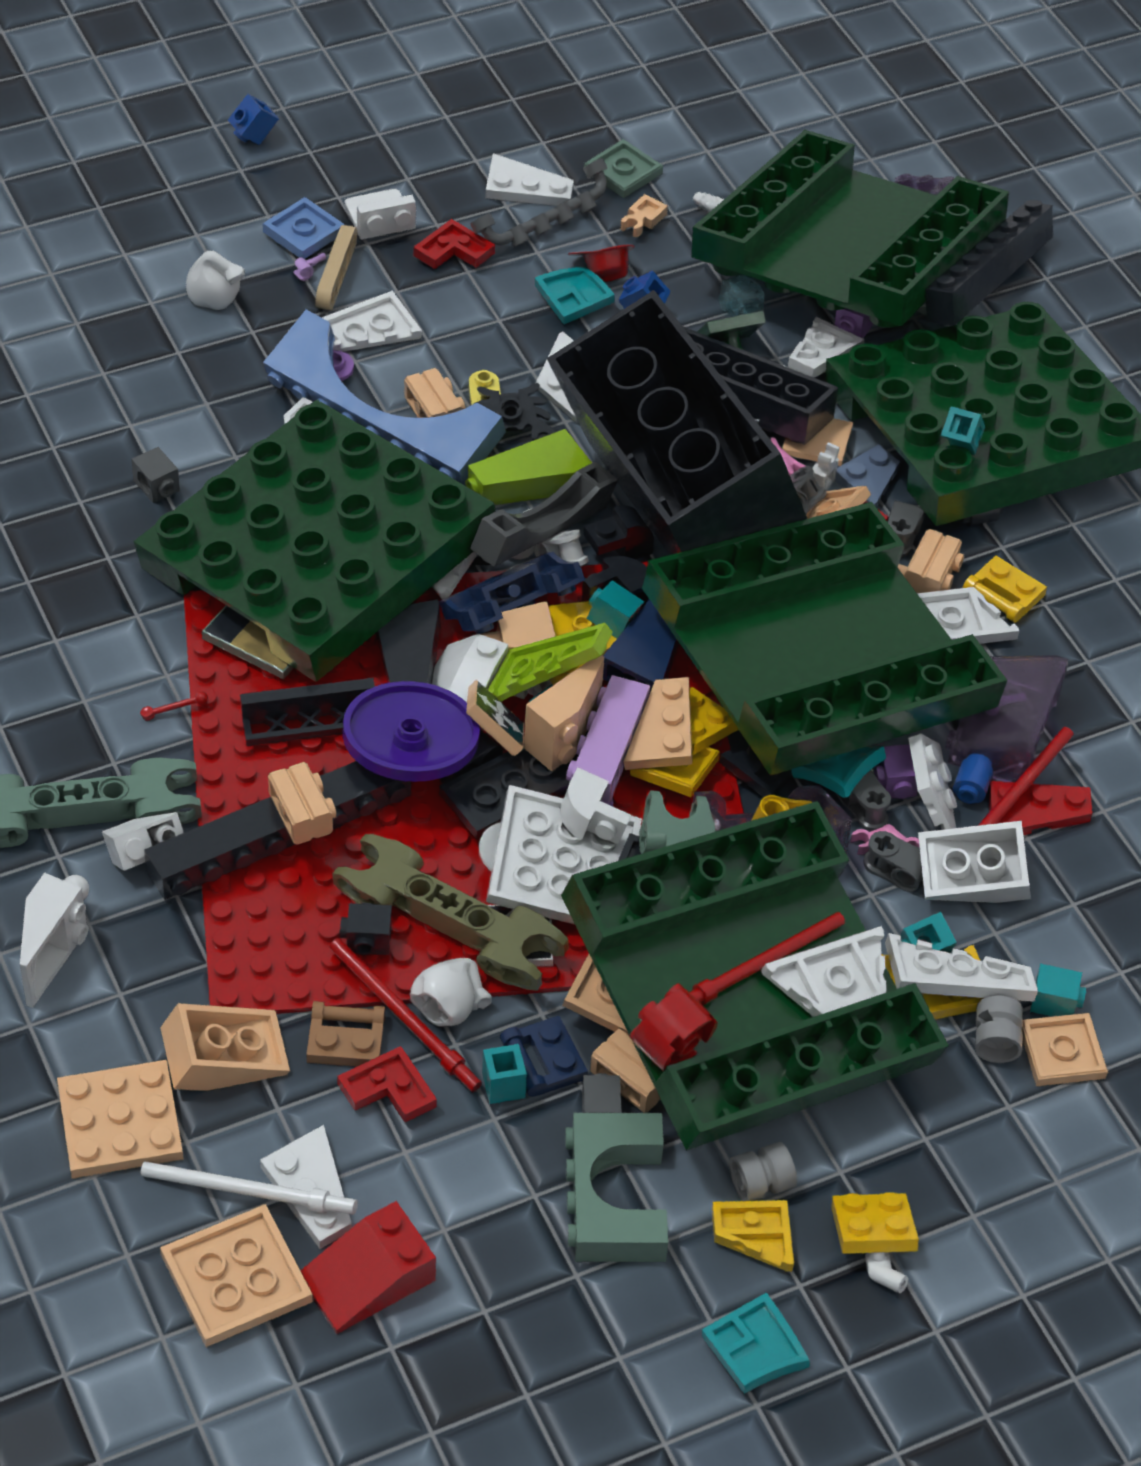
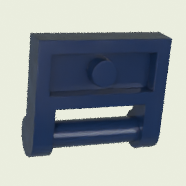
(554, 1051)

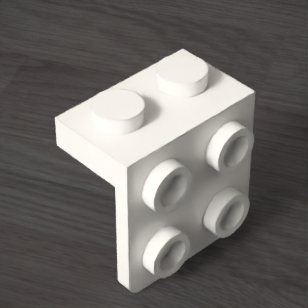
(381, 213)

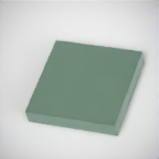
(627, 168)

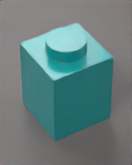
(614, 607)
(1058, 991)
(504, 1073)

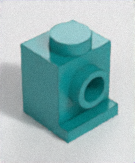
(963, 429)
(933, 930)

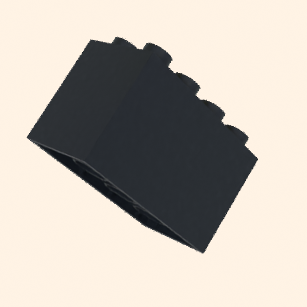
(673, 430)

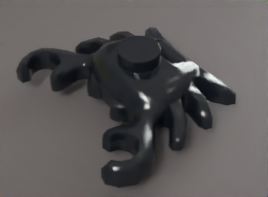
(518, 409)

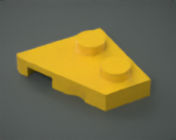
(755, 1230)

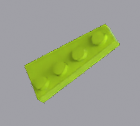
(548, 658)

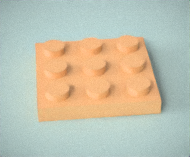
(119, 1118)
(236, 1275)

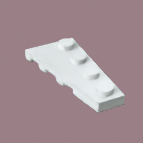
(373, 324)
(957, 972)

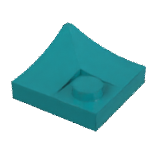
(574, 292)
(842, 771)
(755, 1344)

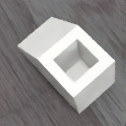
(128, 840)

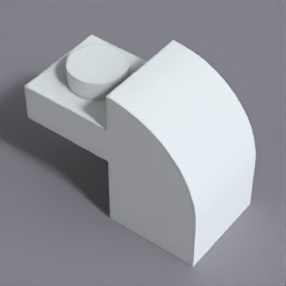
(585, 812)

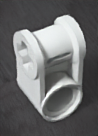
(565, 545)

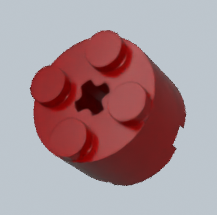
(673, 1027)

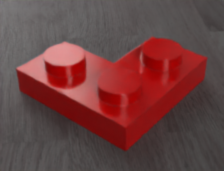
(453, 240)
(388, 1076)

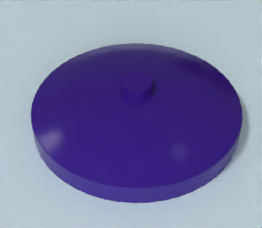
(410, 731)

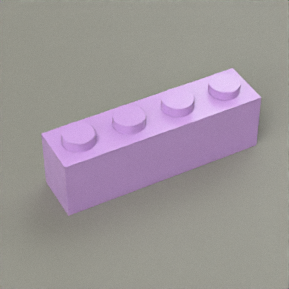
(611, 731)

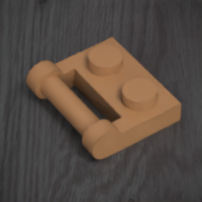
(344, 1044)

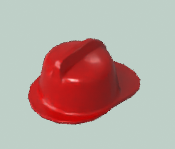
(609, 262)

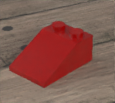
(370, 1268)

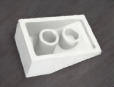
(975, 863)

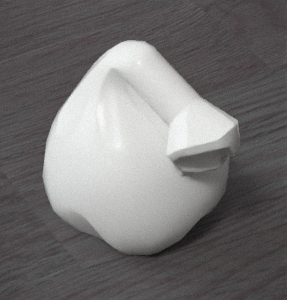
(213, 281)
(449, 992)

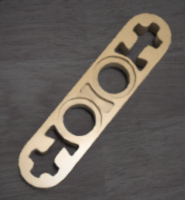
(336, 267)

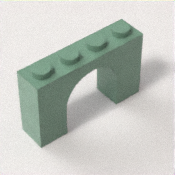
(600, 1229)

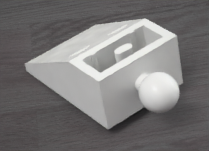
(51, 930)

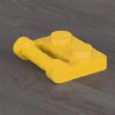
(1007, 588)

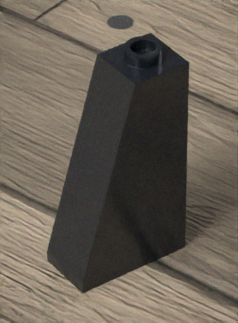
(411, 643)

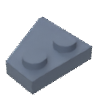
(871, 469)

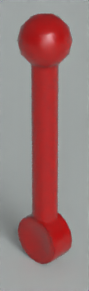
(148, 712)

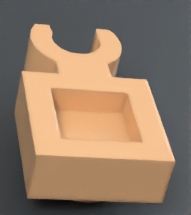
(643, 213)

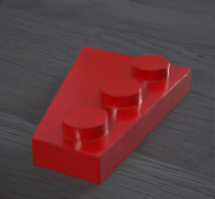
(1045, 805)

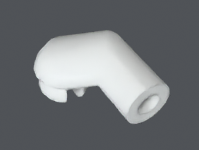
(880, 1271)

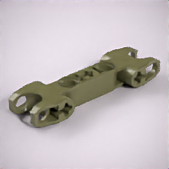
(501, 939)

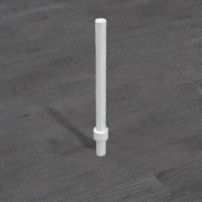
(316, 1200)

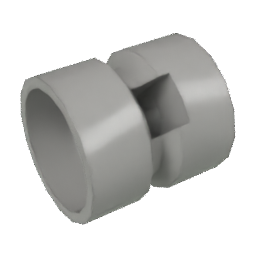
(999, 1029)
(767, 1171)

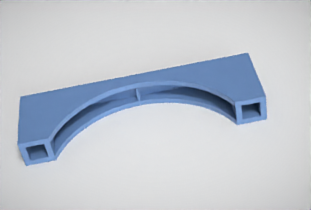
(445, 442)

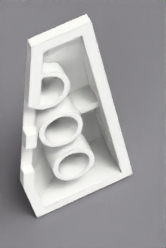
(469, 660)

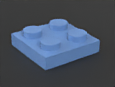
(302, 228)

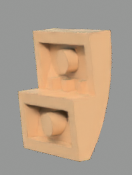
(835, 432)

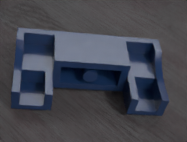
(515, 588)

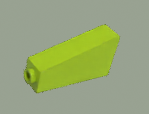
(528, 470)

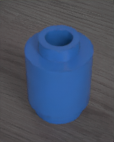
(973, 779)

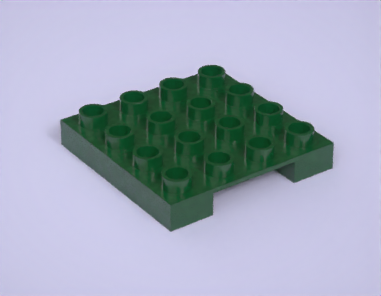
(843, 233)
(1042, 402)
(317, 536)
(819, 638)
(705, 910)

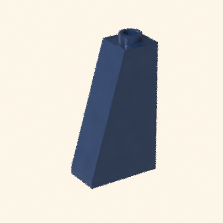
(642, 650)

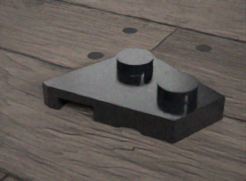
(752, 772)

